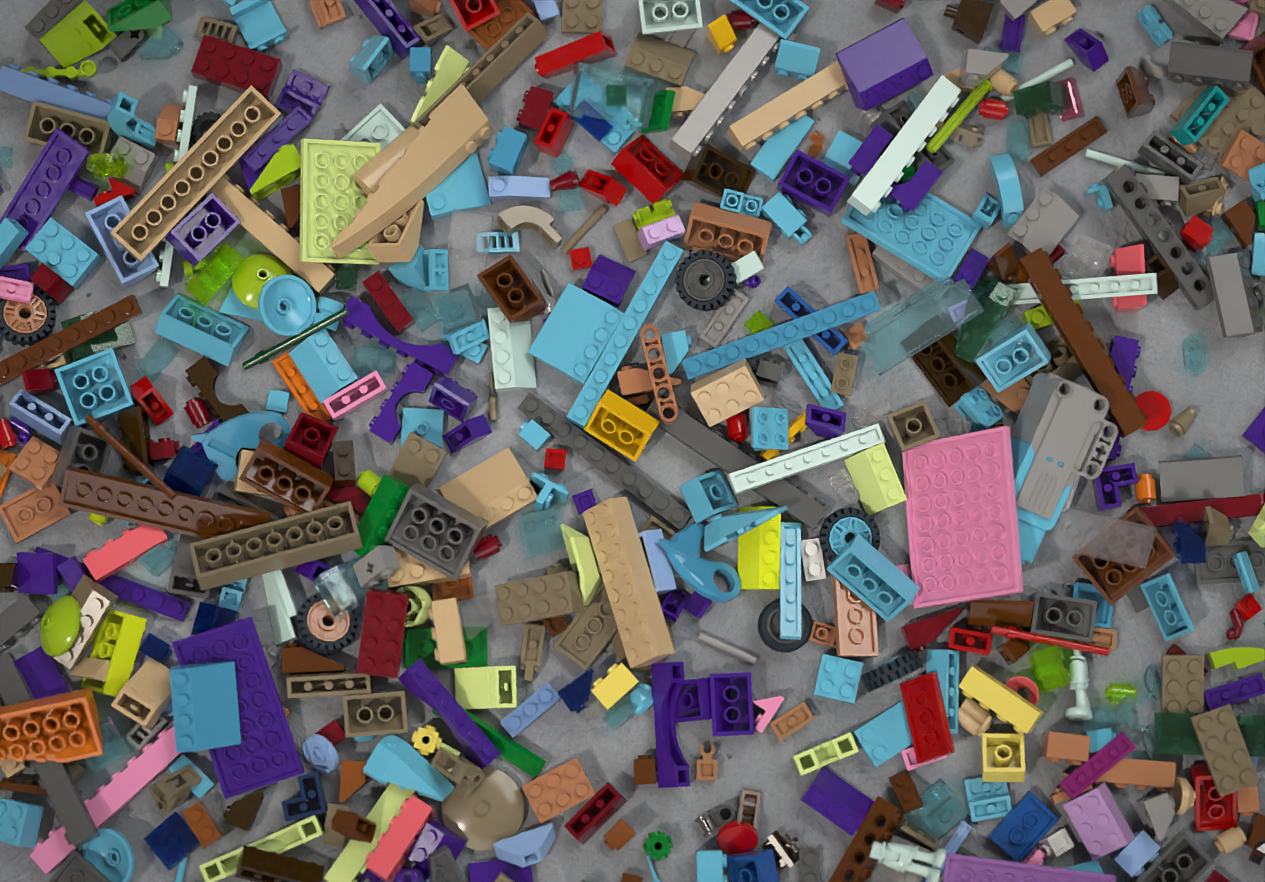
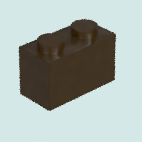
(344, 463)

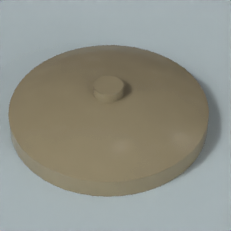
(488, 814)

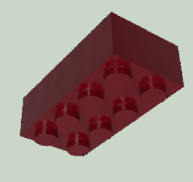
(236, 67)
(383, 633)

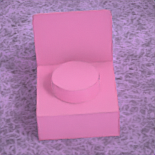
(769, 706)

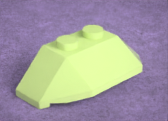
(582, 560)

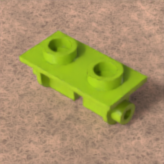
(645, 216)

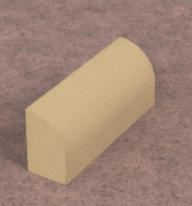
(373, 171)

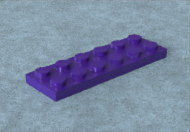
(46, 183)

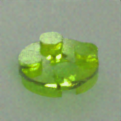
(105, 165)

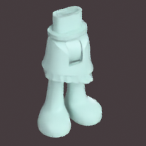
(1079, 682)
(900, 856)

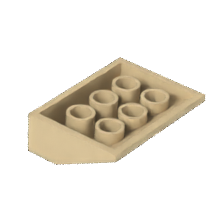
(492, 489)

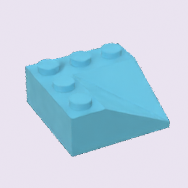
(95, 387)

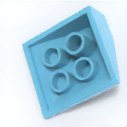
(460, 190)

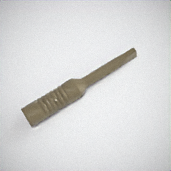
(492, 401)

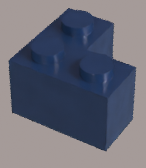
(312, 800)

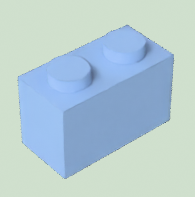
(1136, 853)

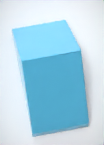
(986, 211)

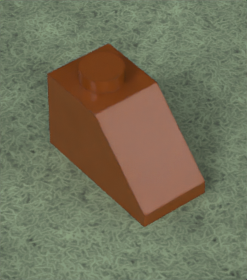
(351, 778)
(618, 835)

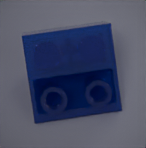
(1189, 545)
(212, 616)

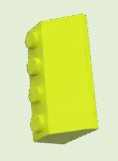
(760, 555)
(118, 643)

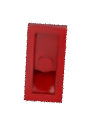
(118, 189)

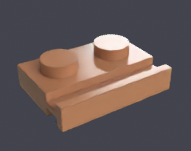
(327, 12)

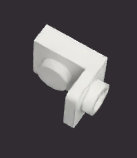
(1055, 844)

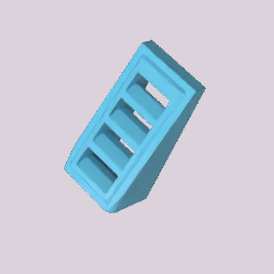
(499, 250)

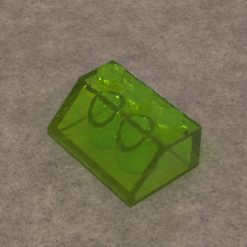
(213, 273)

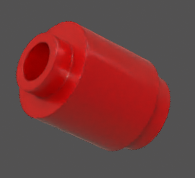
(993, 109)
(737, 427)

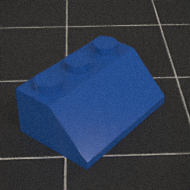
(753, 866)

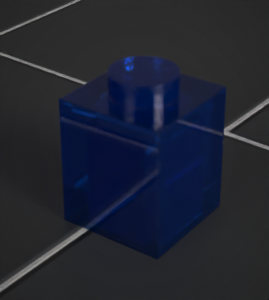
(156, 648)

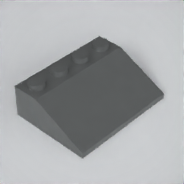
(436, 531)

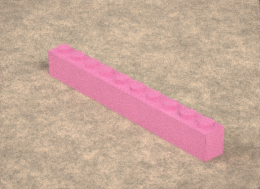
(113, 797)

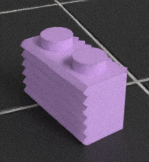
(660, 231)

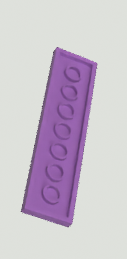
(977, 869)

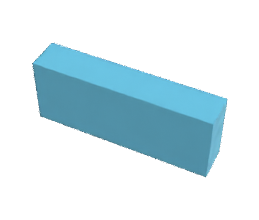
(780, 148)

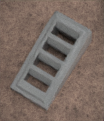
(146, 740)

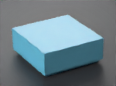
(278, 401)

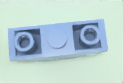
(527, 846)

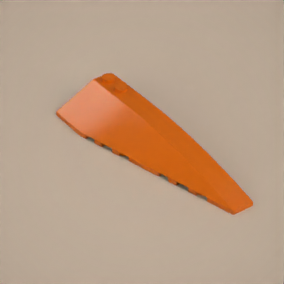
(51, 729)

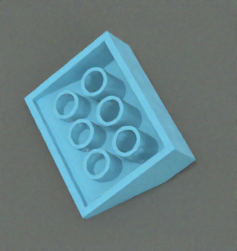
(575, 333)

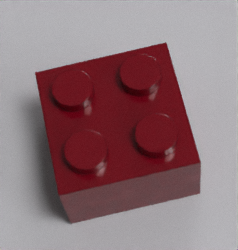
(311, 439)

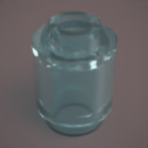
(618, 714)

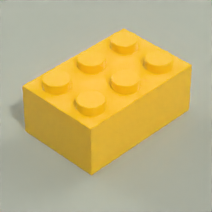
(621, 425)

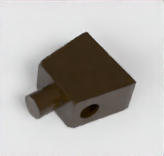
(970, 18)

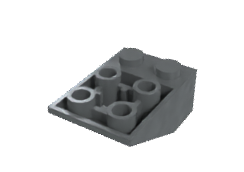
(183, 574)

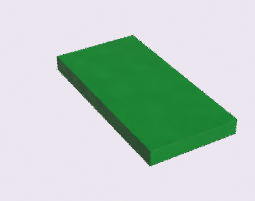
(420, 645)

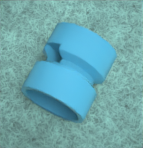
(326, 308)

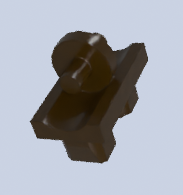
(785, 848)

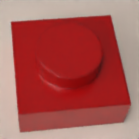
(580, 258)
(555, 459)
(1247, 607)

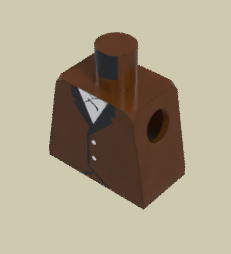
(1256, 838)

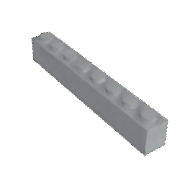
(724, 92)

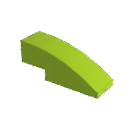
(1238, 657)

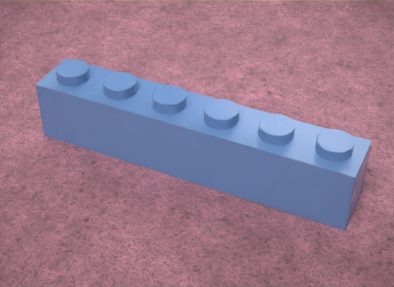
(32, 88)

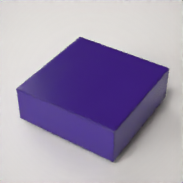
(584, 501)

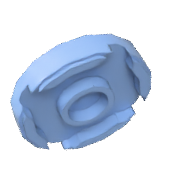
(321, 753)

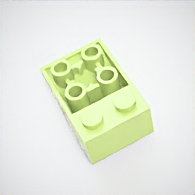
(486, 687)

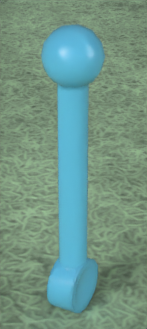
(655, 879)

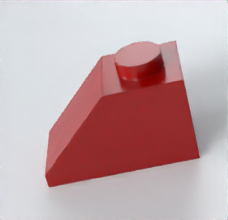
(603, 187)
(151, 400)

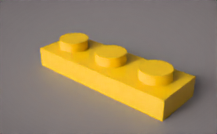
(796, 425)

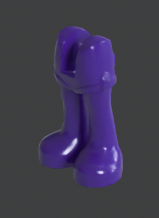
(413, 874)

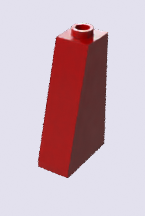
(585, 50)

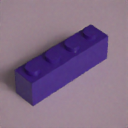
(391, 24)

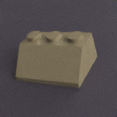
(659, 60)
(375, 713)

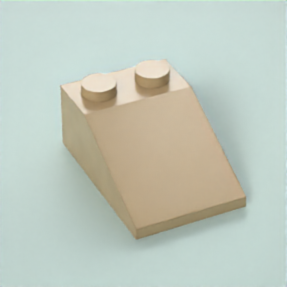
(399, 239)

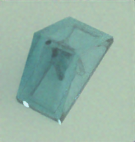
(1220, 234)

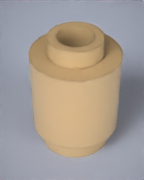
(1004, 83)
(1229, 840)

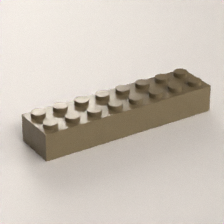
(275, 545)

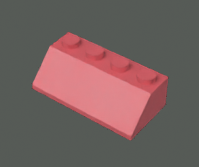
(399, 839)

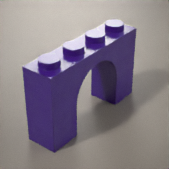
(910, 193)

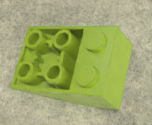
(77, 35)

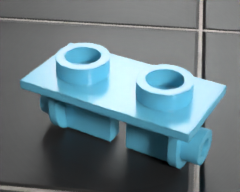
(1150, 20)

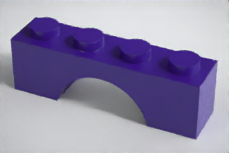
(414, 380)

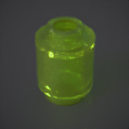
(1117, 691)

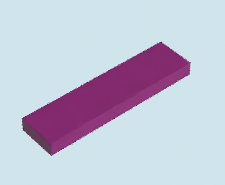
(1097, 765)

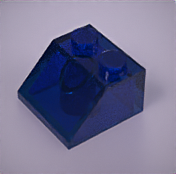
(190, 473)
(577, 692)

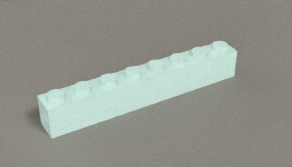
(904, 145)

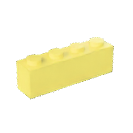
(1001, 700)

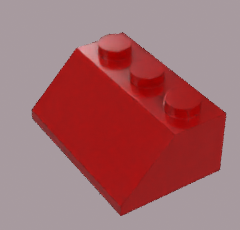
(647, 169)

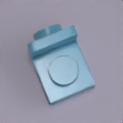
(1103, 198)

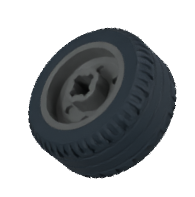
(770, 628)

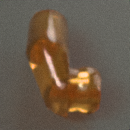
(818, 140)

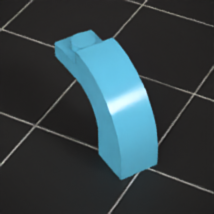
(126, 124)
(1008, 188)

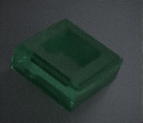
(616, 95)

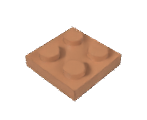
(1243, 154)
(35, 463)

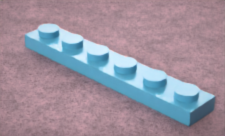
(790, 581)

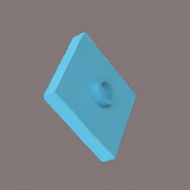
(424, 422)

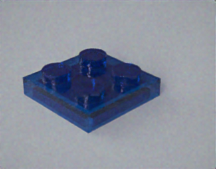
(172, 841)

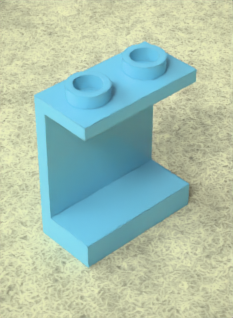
(259, 24)

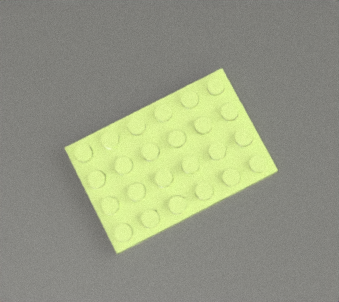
(331, 197)

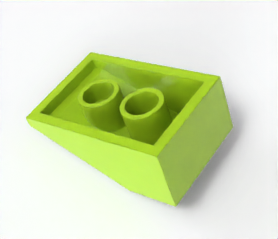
(280, 172)

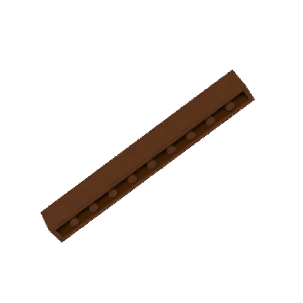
(1081, 341)

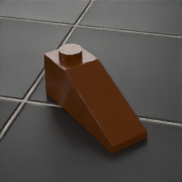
(1003, 264)
(301, 660)

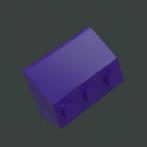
(731, 704)
(837, 801)

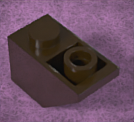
(1165, 278)
(8, 577)

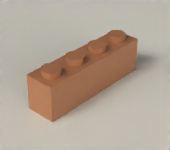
(1141, 774)

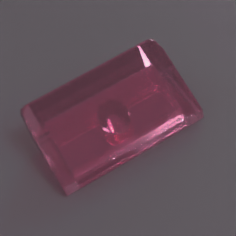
(1076, 108)

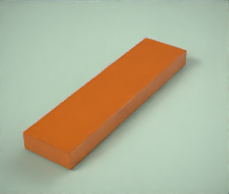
(300, 388)

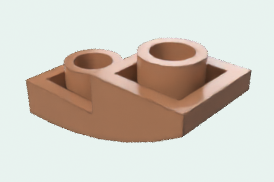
(823, 634)

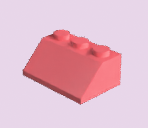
(1128, 262)

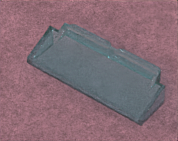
(919, 323)

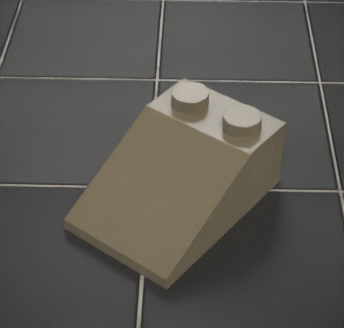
(417, 461)

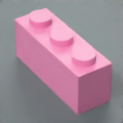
(355, 396)

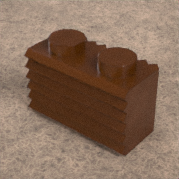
(353, 826)

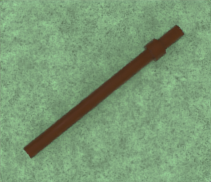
(103, 432)

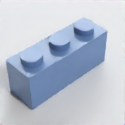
(40, 416)
(530, 710)

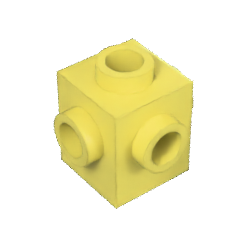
(432, 746)

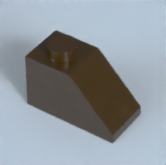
(244, 811)

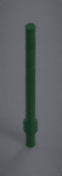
(262, 356)

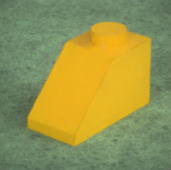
(721, 35)

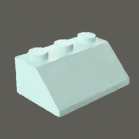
(669, 15)

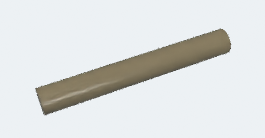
(583, 229)

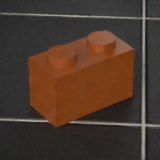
(203, 824)

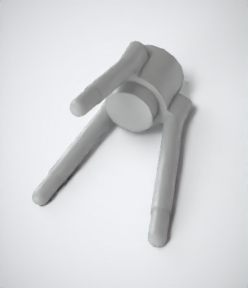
(548, 301)

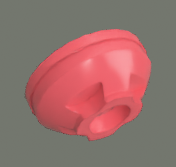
(1024, 682)

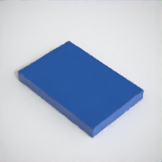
(1023, 827)

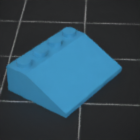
(205, 706)

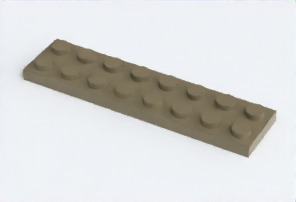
(596, 626)

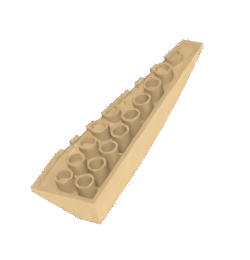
(439, 149)

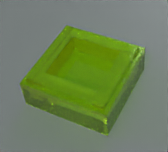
(758, 323)

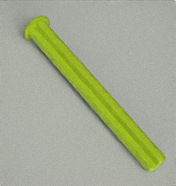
(958, 116)

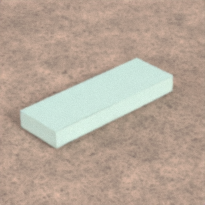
(745, 267)

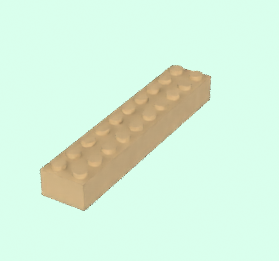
(195, 174)

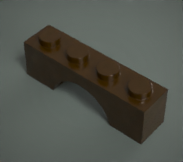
(204, 377)

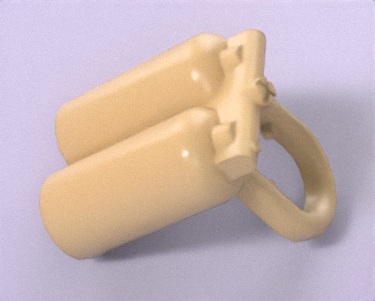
(974, 717)

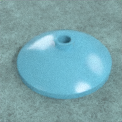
(296, 299)
(111, 855)

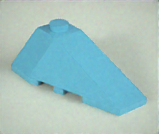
(731, 526)
(402, 765)

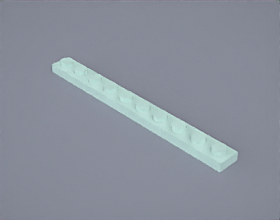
(183, 137)

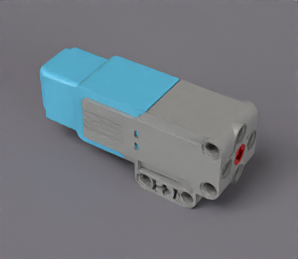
(1052, 445)

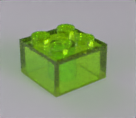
(1049, 669)

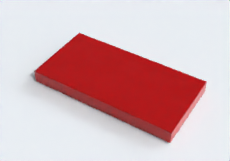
(927, 718)

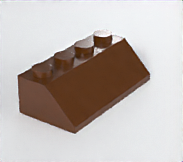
(286, 477)

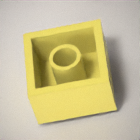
(614, 686)
(1002, 757)

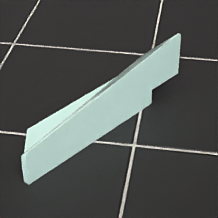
(280, 606)

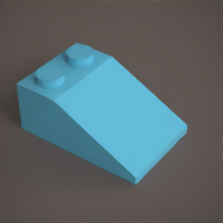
(372, 58)
(1014, 357)
(885, 734)

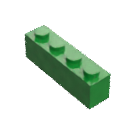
(381, 513)

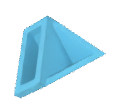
(413, 273)

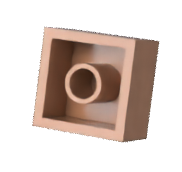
(1065, 746)

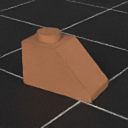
(168, 124)

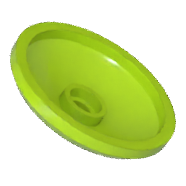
(246, 278)
(60, 626)

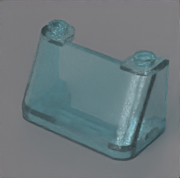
(589, 96)

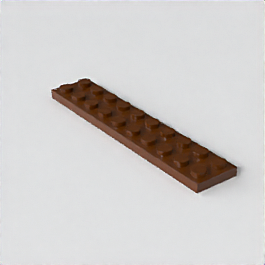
(151, 507)

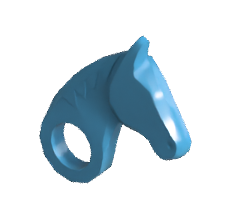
(238, 432)
(684, 554)

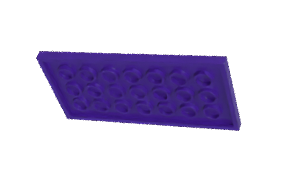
(267, 744)

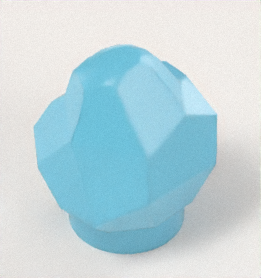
(641, 698)

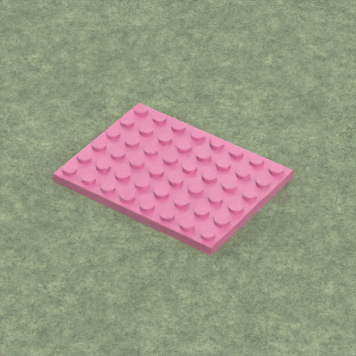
(962, 518)

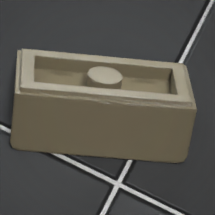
(918, 835)

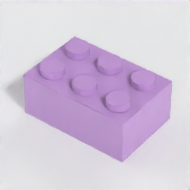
(1099, 821)

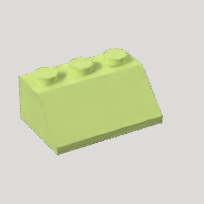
(875, 479)

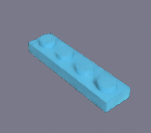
(812, 375)

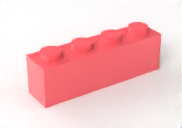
(123, 551)

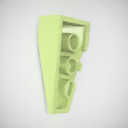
(448, 70)

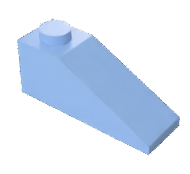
(518, 188)

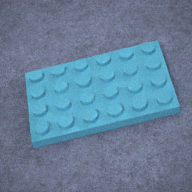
(928, 239)

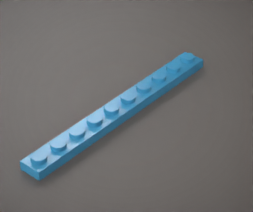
(781, 335)

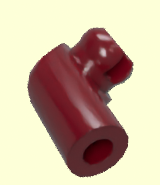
(1237, 627)

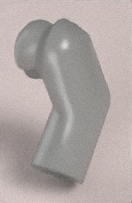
(1151, 69)

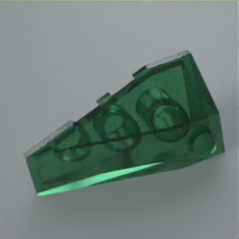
(995, 300)

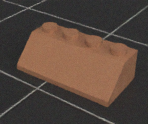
(726, 232)

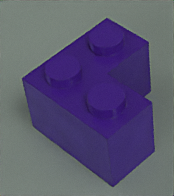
(1109, 481)

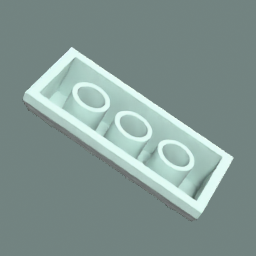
(509, 347)

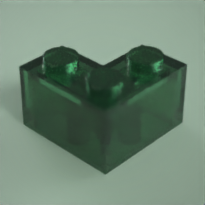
(1041, 97)

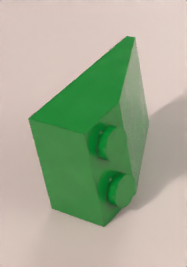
(138, 15)

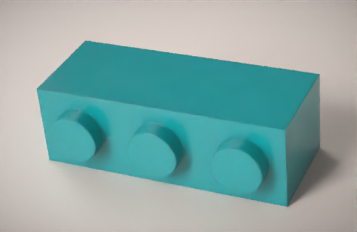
(1199, 115)

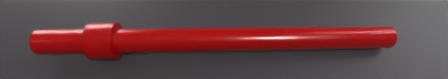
(1011, 633)

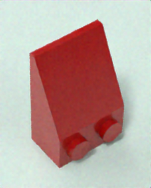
(1209, 809)

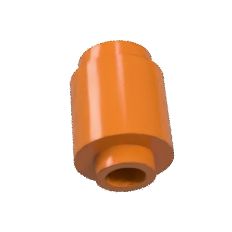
(1145, 489)

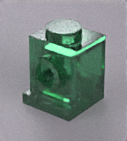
(346, 278)

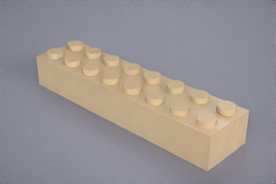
(628, 582)

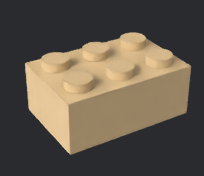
(727, 392)
(448, 631)

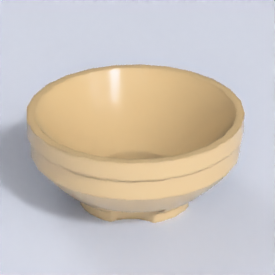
(1183, 796)

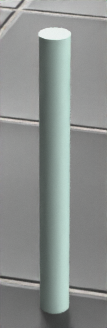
(1044, 76)
(1118, 161)

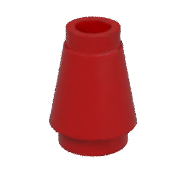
(7, 435)

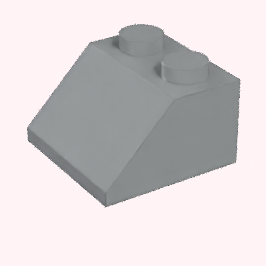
(979, 66)
(140, 163)
(1157, 814)

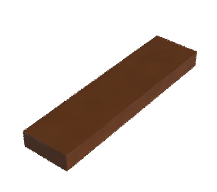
(1068, 146)

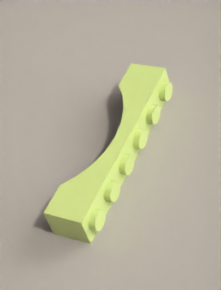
(277, 842)

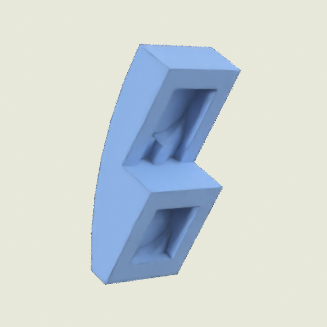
(546, 9)

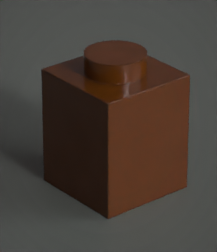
(644, 770)

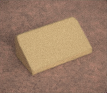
(91, 669)

